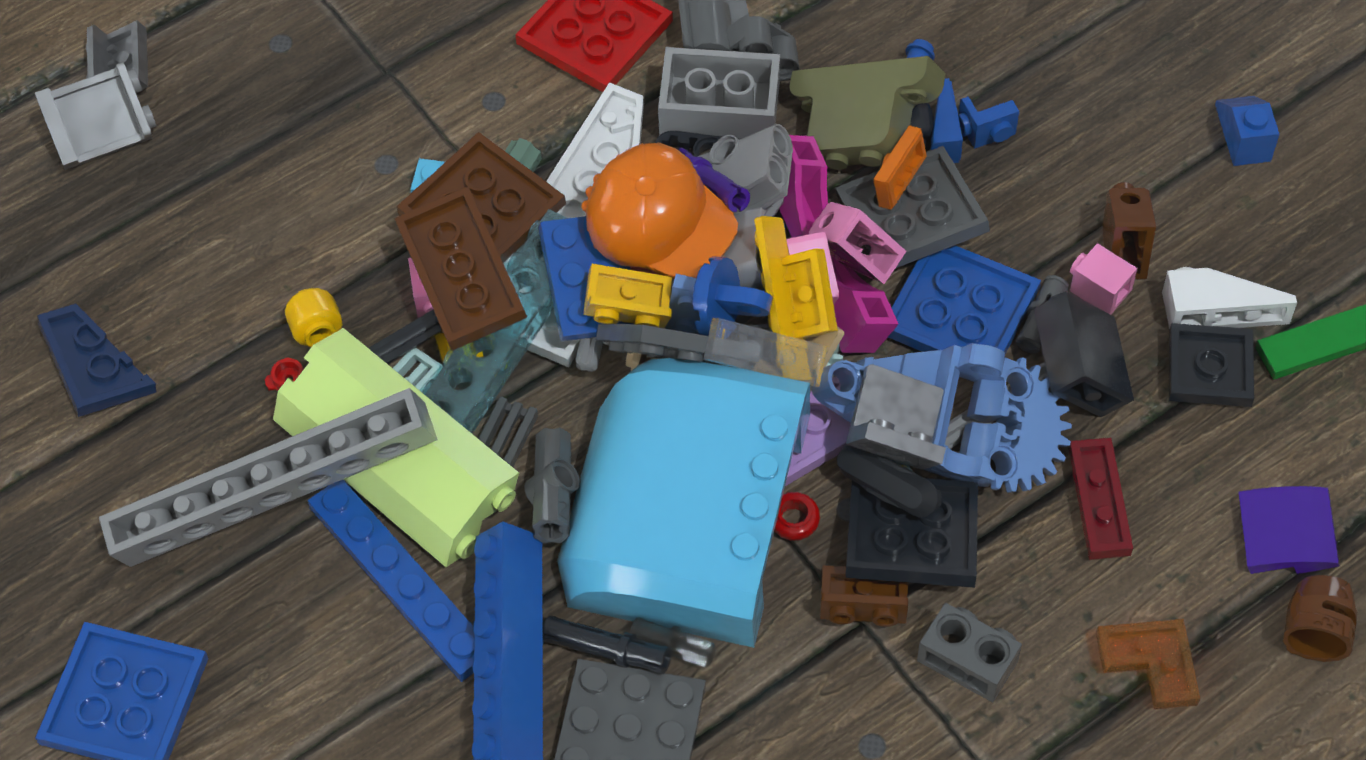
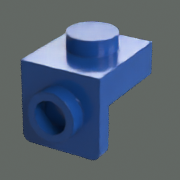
(988, 125)

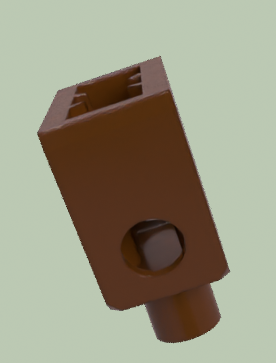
(1130, 212)

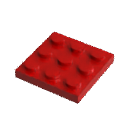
(594, 37)

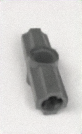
(552, 485)

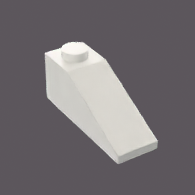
(1223, 300)

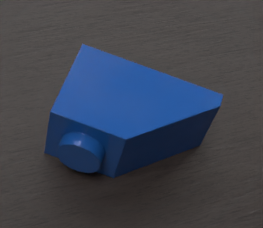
(1248, 129)

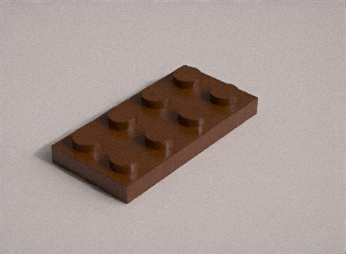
(460, 268)

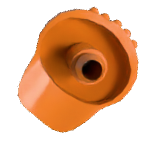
(657, 213)

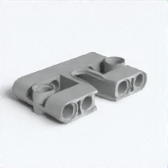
(762, 167)

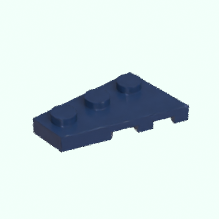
(89, 363)

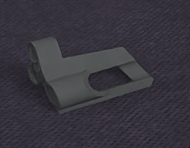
(728, 27)

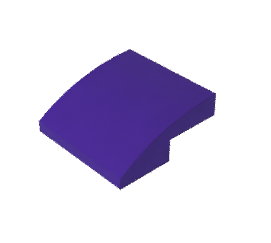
(1288, 529)

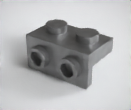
(119, 46)

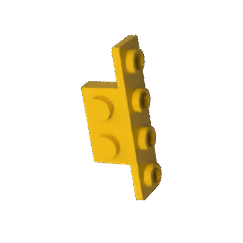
(797, 283)

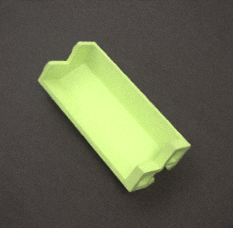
(429, 493)

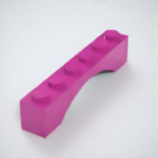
(860, 309)

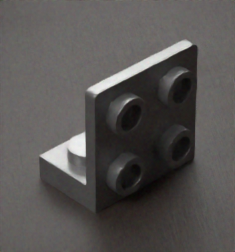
(897, 418)

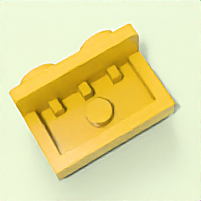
(627, 296)

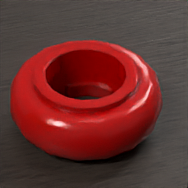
(799, 530)

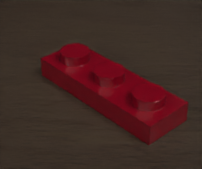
(1100, 498)

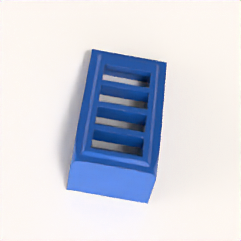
(947, 125)

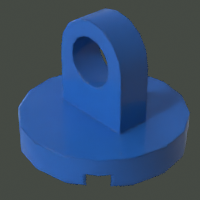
(719, 295)

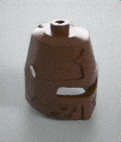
(1321, 619)

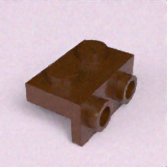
(861, 599)

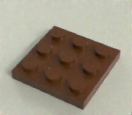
(502, 187)

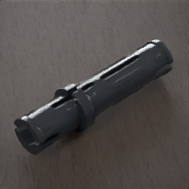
(621, 648)

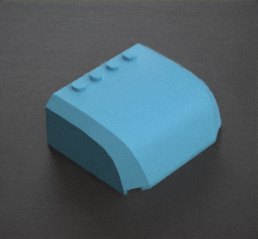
(683, 497)

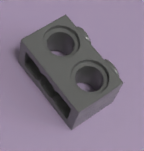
(962, 660)

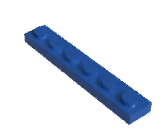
(397, 575)

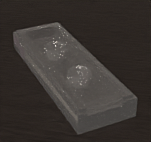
(764, 351)

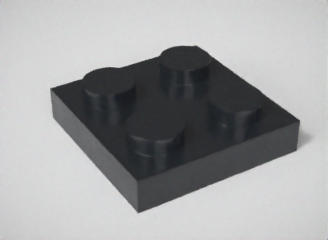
(1211, 365)

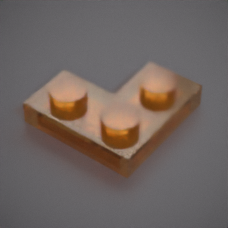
(1159, 649)

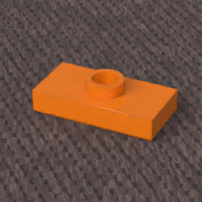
(899, 167)

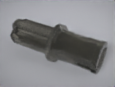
(682, 644)

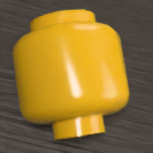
(312, 316)

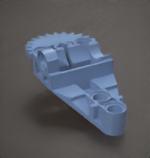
(1026, 423)

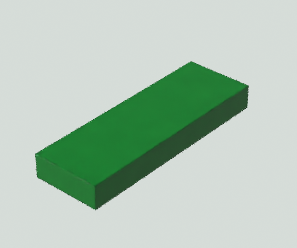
(1314, 343)

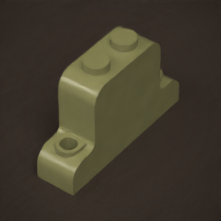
(864, 106)

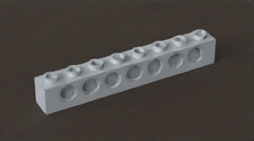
(268, 478)

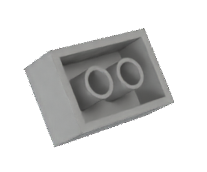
(718, 92)

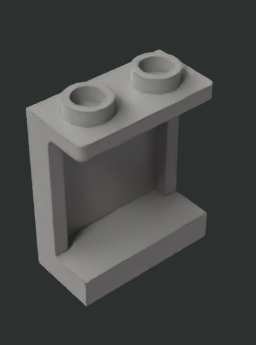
(96, 116)

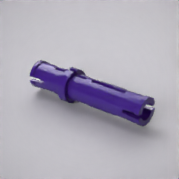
(730, 193)

